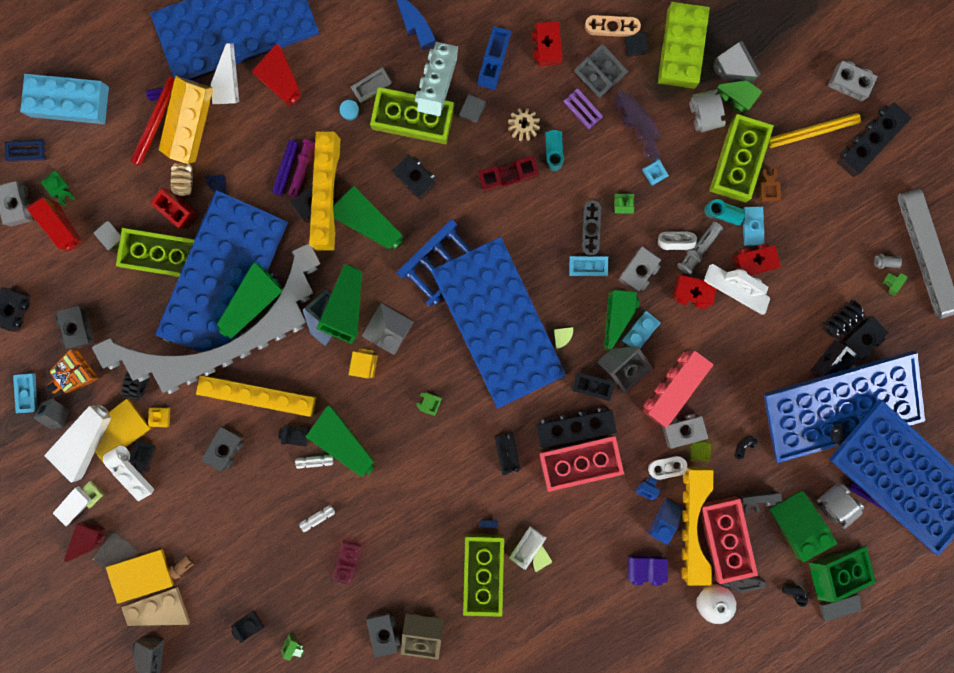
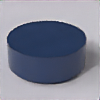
(488, 523)

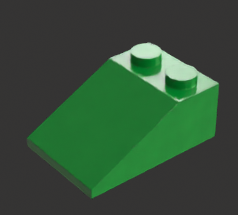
(619, 312)
(802, 526)
(842, 574)

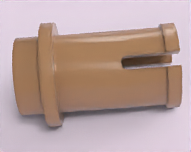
(181, 567)

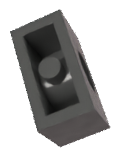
(83, 334)
(215, 457)
(383, 645)

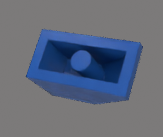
(666, 522)

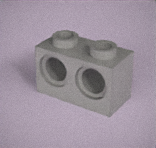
(851, 85)

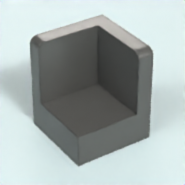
(472, 109)
(52, 414)

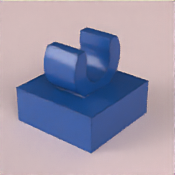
(648, 489)

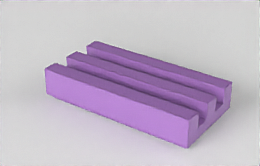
(572, 97)

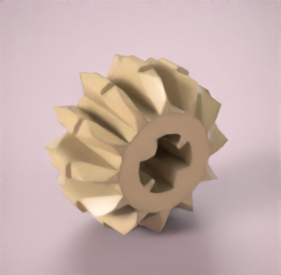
(530, 122)
(181, 179)

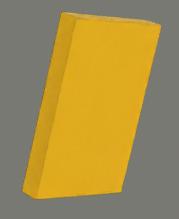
(123, 429)
(139, 576)

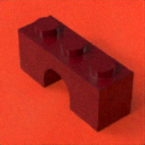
(500, 177)

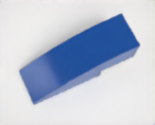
(416, 24)
(494, 58)

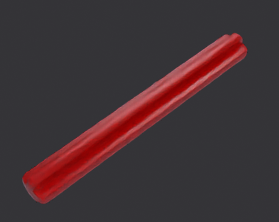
(153, 123)

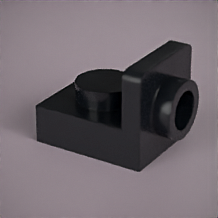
(293, 435)
(142, 456)
(246, 627)

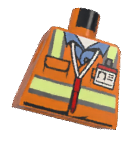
(71, 373)

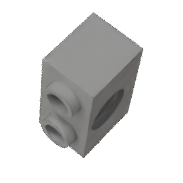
(8, 194)
(641, 258)
(695, 433)

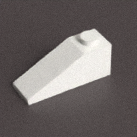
(225, 78)

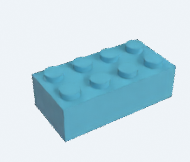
(64, 99)

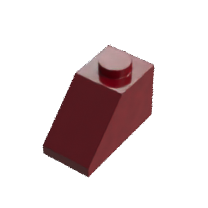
(84, 539)

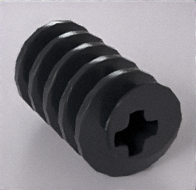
(844, 319)

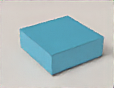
(655, 172)

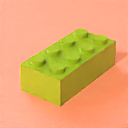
(683, 45)
(398, 114)
(741, 158)
(152, 252)
(483, 574)

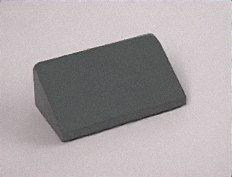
(841, 608)

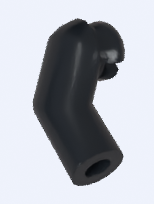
(837, 433)
(743, 444)

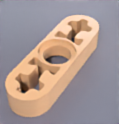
(606, 32)

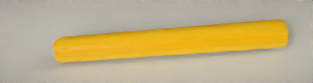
(814, 130)

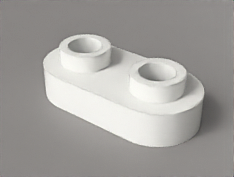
(677, 240)
(667, 469)

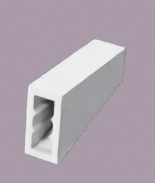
(78, 444)

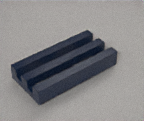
(41, 151)

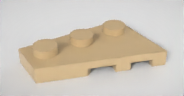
(159, 609)

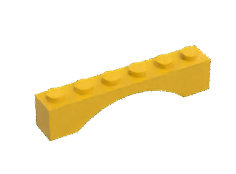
(322, 216)
(256, 396)
(698, 487)

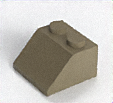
(422, 636)

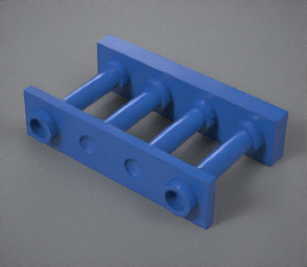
(422, 258)

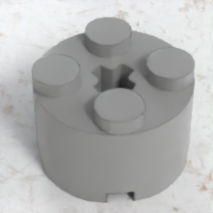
(708, 110)
(840, 506)

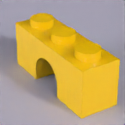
(363, 363)

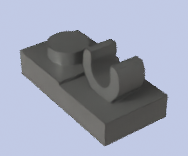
(767, 498)

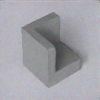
(108, 236)

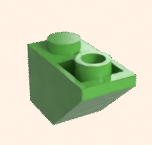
(739, 95)

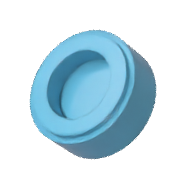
(349, 110)

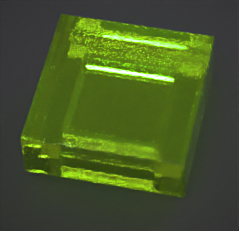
(700, 451)

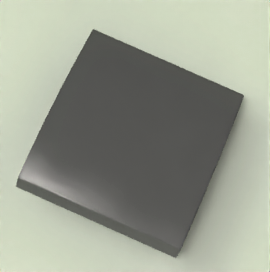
(601, 71)

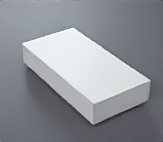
(72, 506)
(527, 547)

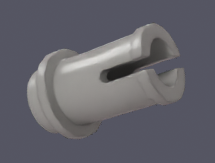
(887, 261)

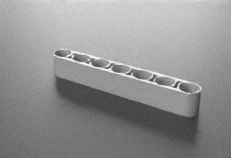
(928, 251)

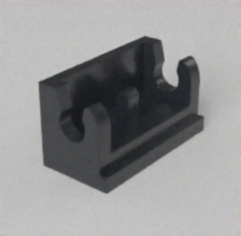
(507, 453)

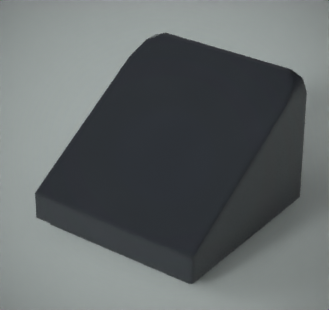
(636, 44)

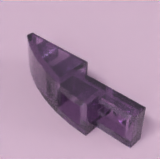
(636, 117)

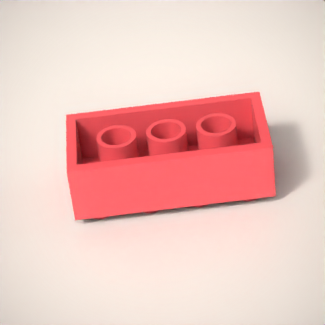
(677, 387)
(581, 463)
(728, 540)

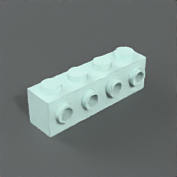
(437, 78)

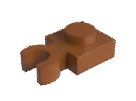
(769, 190)

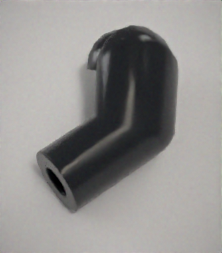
(797, 592)

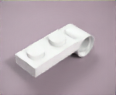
(127, 475)

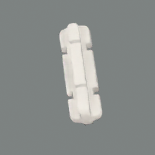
(314, 461)
(317, 518)

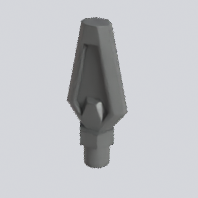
(746, 584)

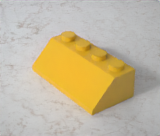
(185, 120)

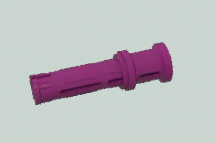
(305, 159)

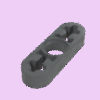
(586, 213)

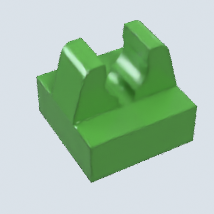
(623, 203)
(895, 283)
(430, 403)
(291, 648)

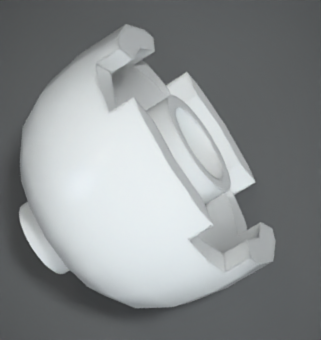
(716, 604)

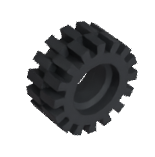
(134, 389)

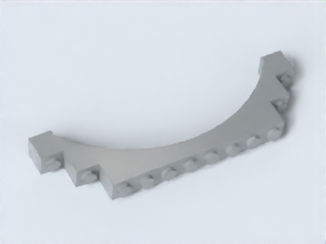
(175, 370)

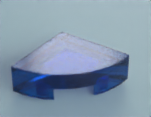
(217, 183)

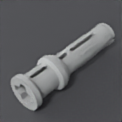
(695, 255)

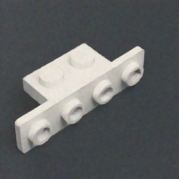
(739, 286)

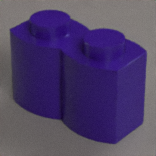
(647, 569)

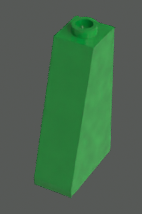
(361, 216)
(250, 299)
(342, 309)
(339, 441)

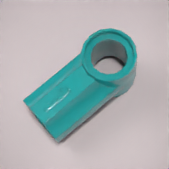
(554, 148)
(726, 212)

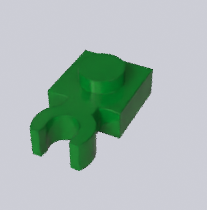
(57, 186)

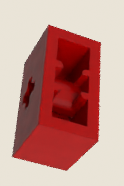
(547, 32)
(174, 208)
(767, 255)
(682, 293)

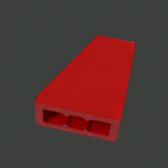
(277, 76)
(55, 223)

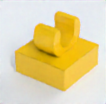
(159, 417)

